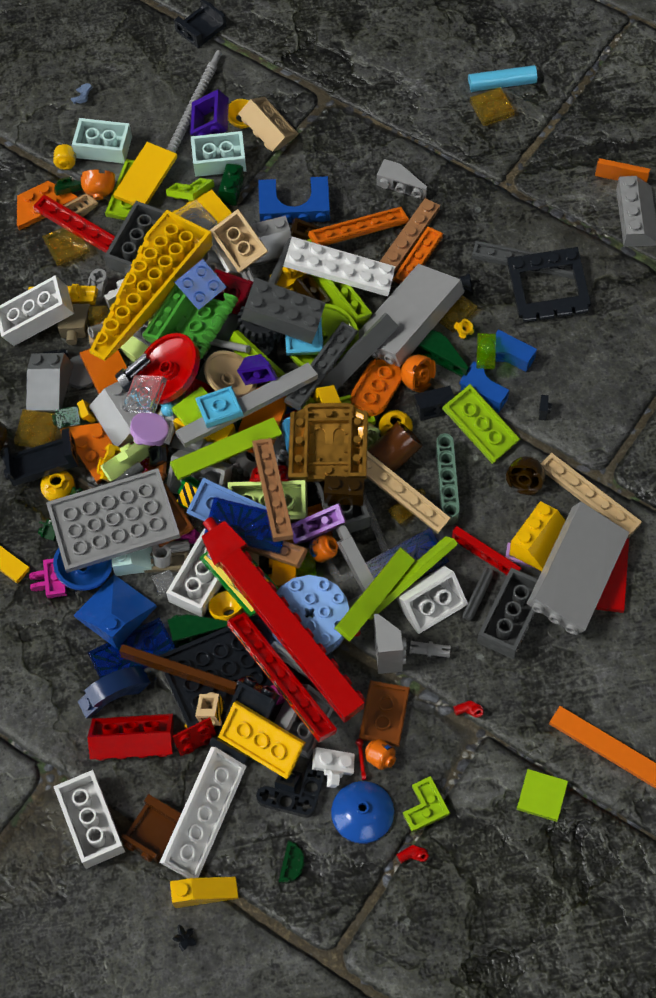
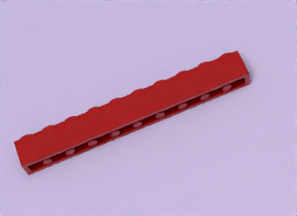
(292, 635)

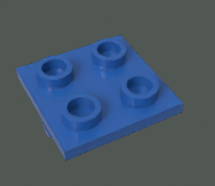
(200, 284)

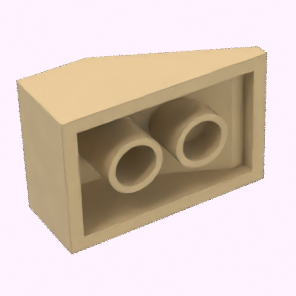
(239, 240)

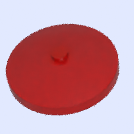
(177, 360)

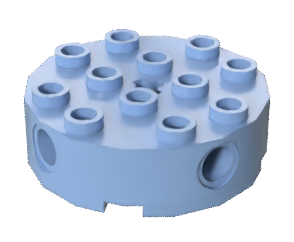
(320, 599)

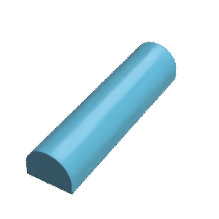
(502, 78)

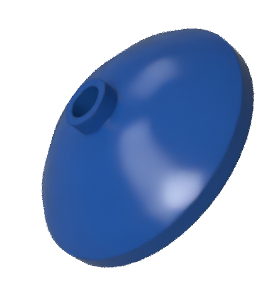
(82, 580)
(365, 825)

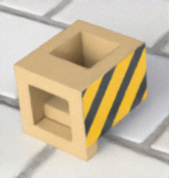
(210, 706)

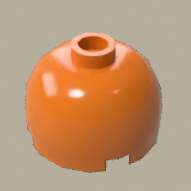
(97, 184)
(417, 372)

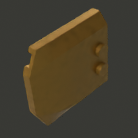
(328, 442)

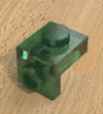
(66, 417)

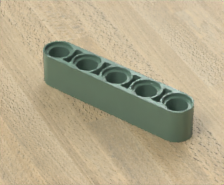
(447, 470)

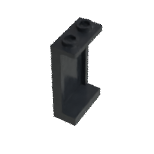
(41, 460)
(254, 696)

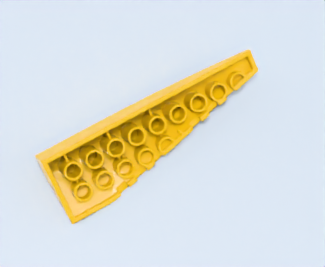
(166, 254)

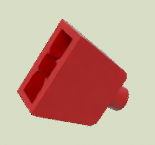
(221, 540)

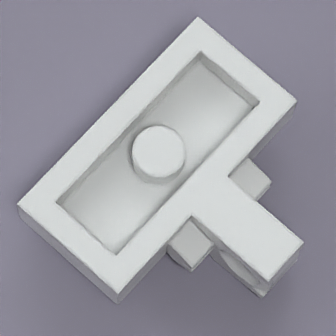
(333, 763)

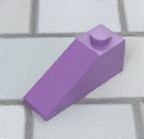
(317, 524)

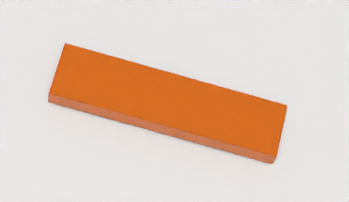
(419, 253)

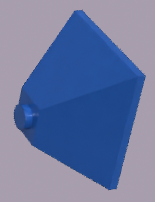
(115, 611)

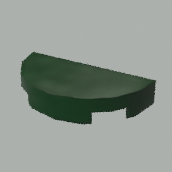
(67, 185)
(292, 864)

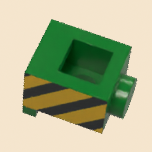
(187, 491)

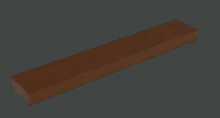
(178, 669)

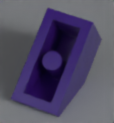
(256, 370)

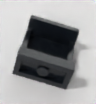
(201, 24)

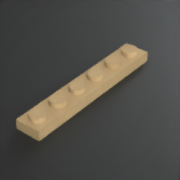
(589, 493)
(405, 494)

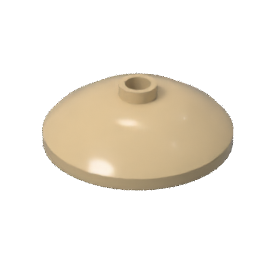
(222, 372)

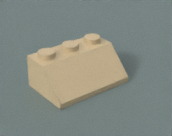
(267, 123)

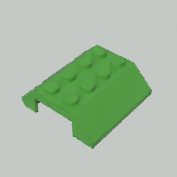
(181, 316)

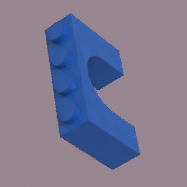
(313, 210)
(507, 350)

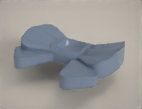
(84, 90)

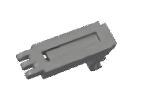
(354, 560)

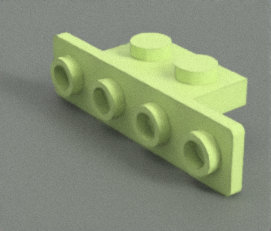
(125, 459)

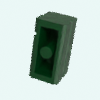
(231, 184)

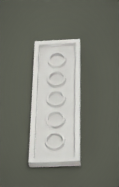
(339, 266)
(203, 814)

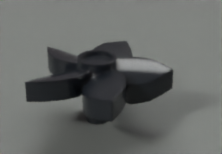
(184, 938)

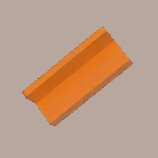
(613, 170)

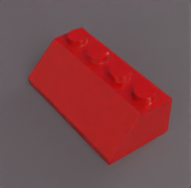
(131, 736)

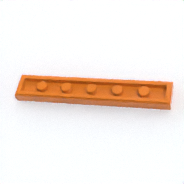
(358, 226)
(605, 745)

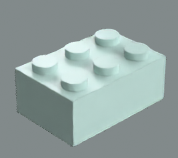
(102, 140)
(215, 151)

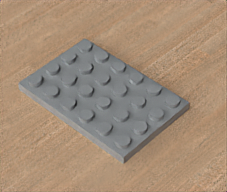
(112, 520)

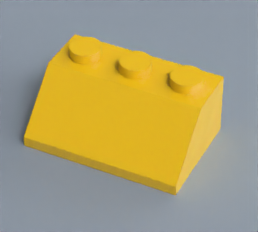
(537, 536)

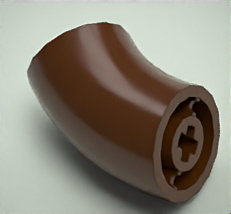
(395, 446)

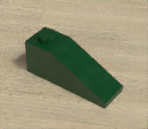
(443, 353)
(190, 628)

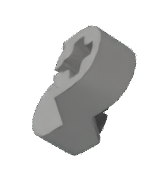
(99, 279)

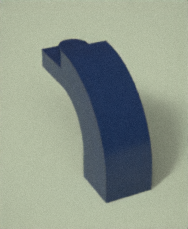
(112, 686)

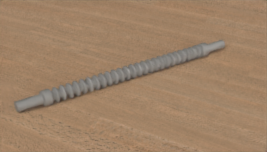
(199, 92)

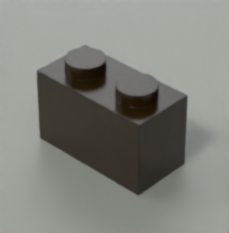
(344, 490)

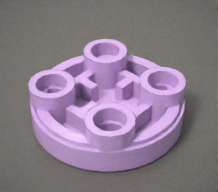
(149, 429)

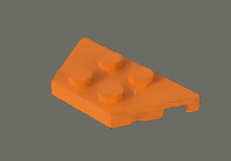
(25, 201)
(90, 446)

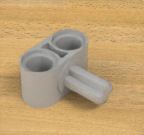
(166, 550)

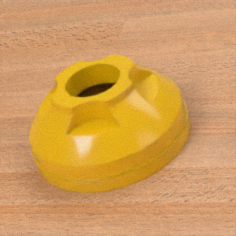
(233, 110)
(385, 424)
(58, 491)
(221, 603)

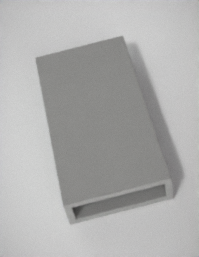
(416, 309)
(578, 568)

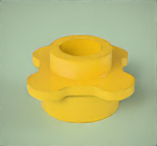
(468, 328)

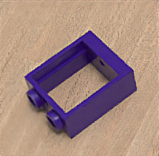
(216, 102)

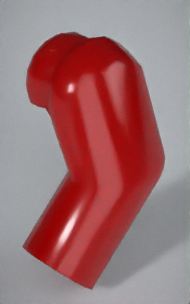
(470, 708)
(413, 852)

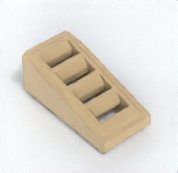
(74, 205)

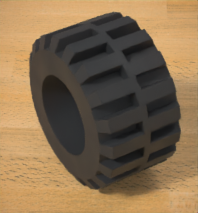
(258, 335)

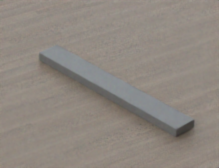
(252, 402)

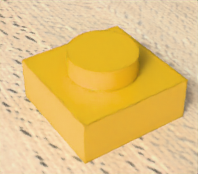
(85, 413)

